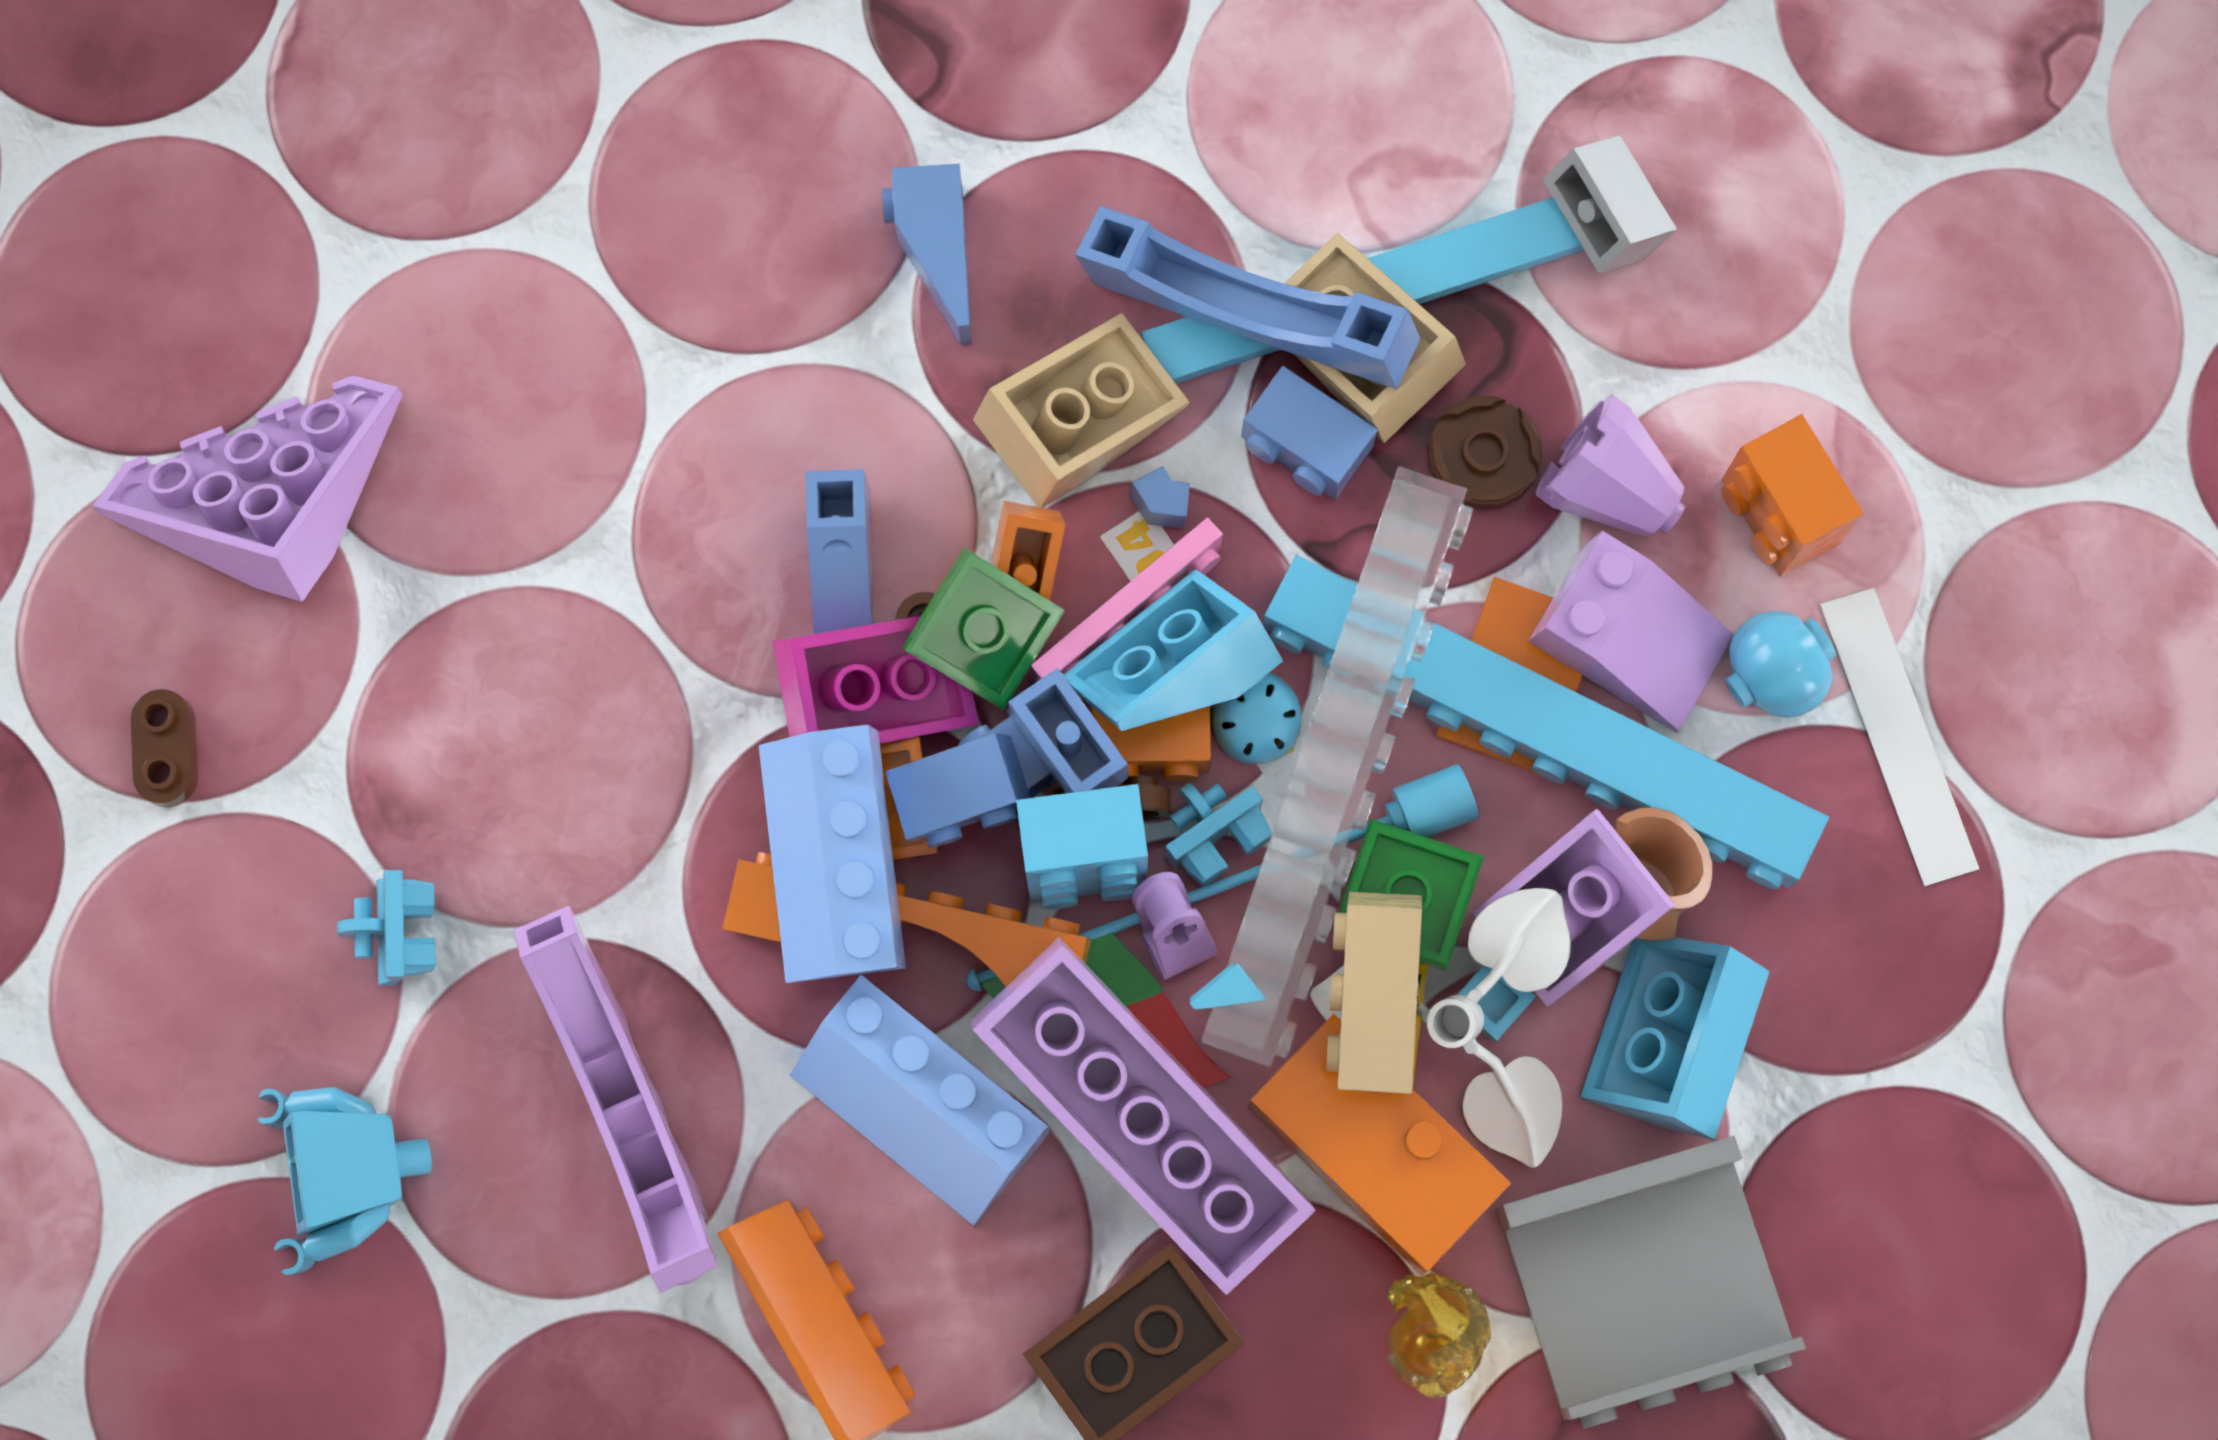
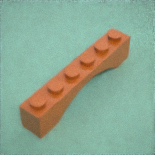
(992, 937)

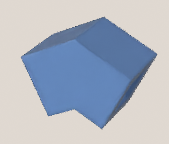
(1161, 499)

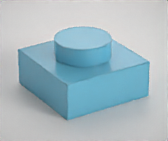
(1499, 1005)

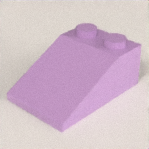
(1632, 631)
(1604, 897)

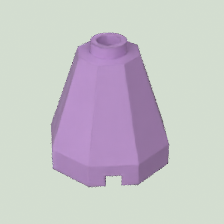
(1614, 474)

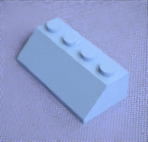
(832, 854)
(918, 1100)

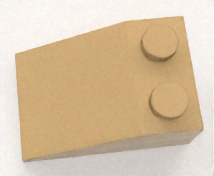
(1343, 271)
(1078, 409)

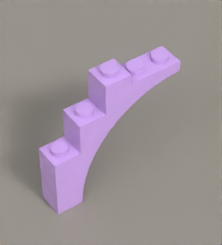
(621, 1098)

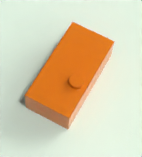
(1380, 1153)

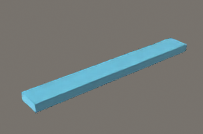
(1421, 269)

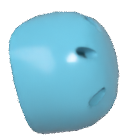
(1258, 722)

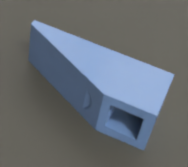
(839, 548)

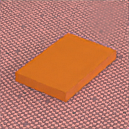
(1505, 628)

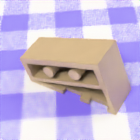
(1376, 992)

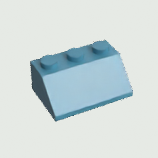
(1676, 1034)

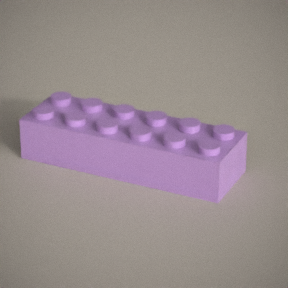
(1142, 1115)

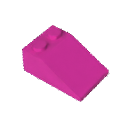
(867, 680)

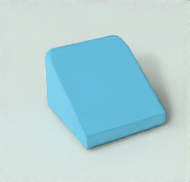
(1227, 988)

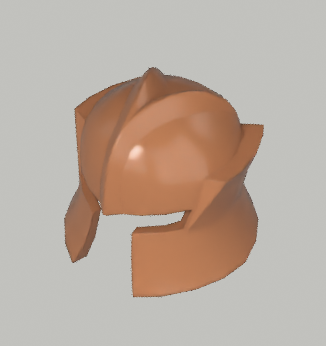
(1673, 857)

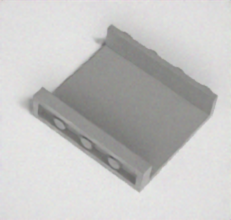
(1647, 1283)

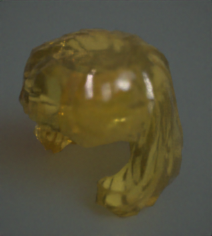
(1439, 1335)

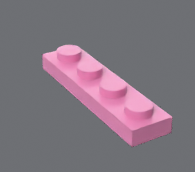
(1194, 551)

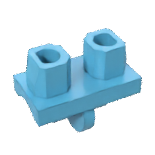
(1195, 847)
(395, 901)

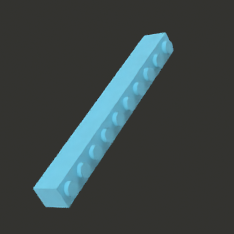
(1568, 735)

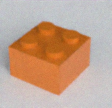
(1790, 496)

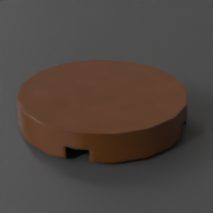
(1486, 450)

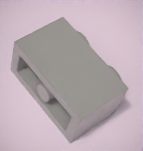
(1609, 204)

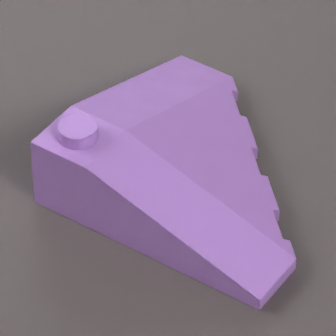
(266, 498)

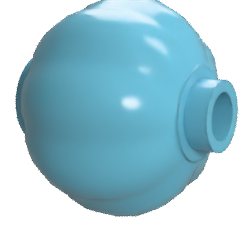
(1780, 664)

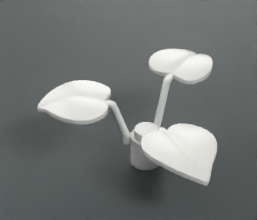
(1530, 947)

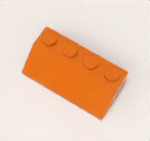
(816, 1322)

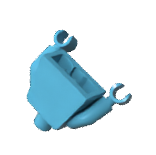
(340, 1169)

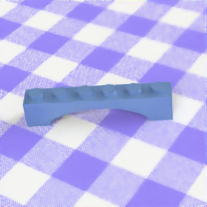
(1335, 330)

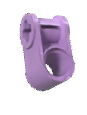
(1170, 926)

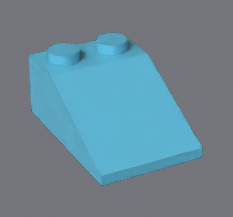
(1176, 656)

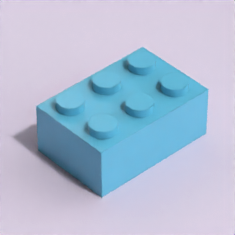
(1083, 845)

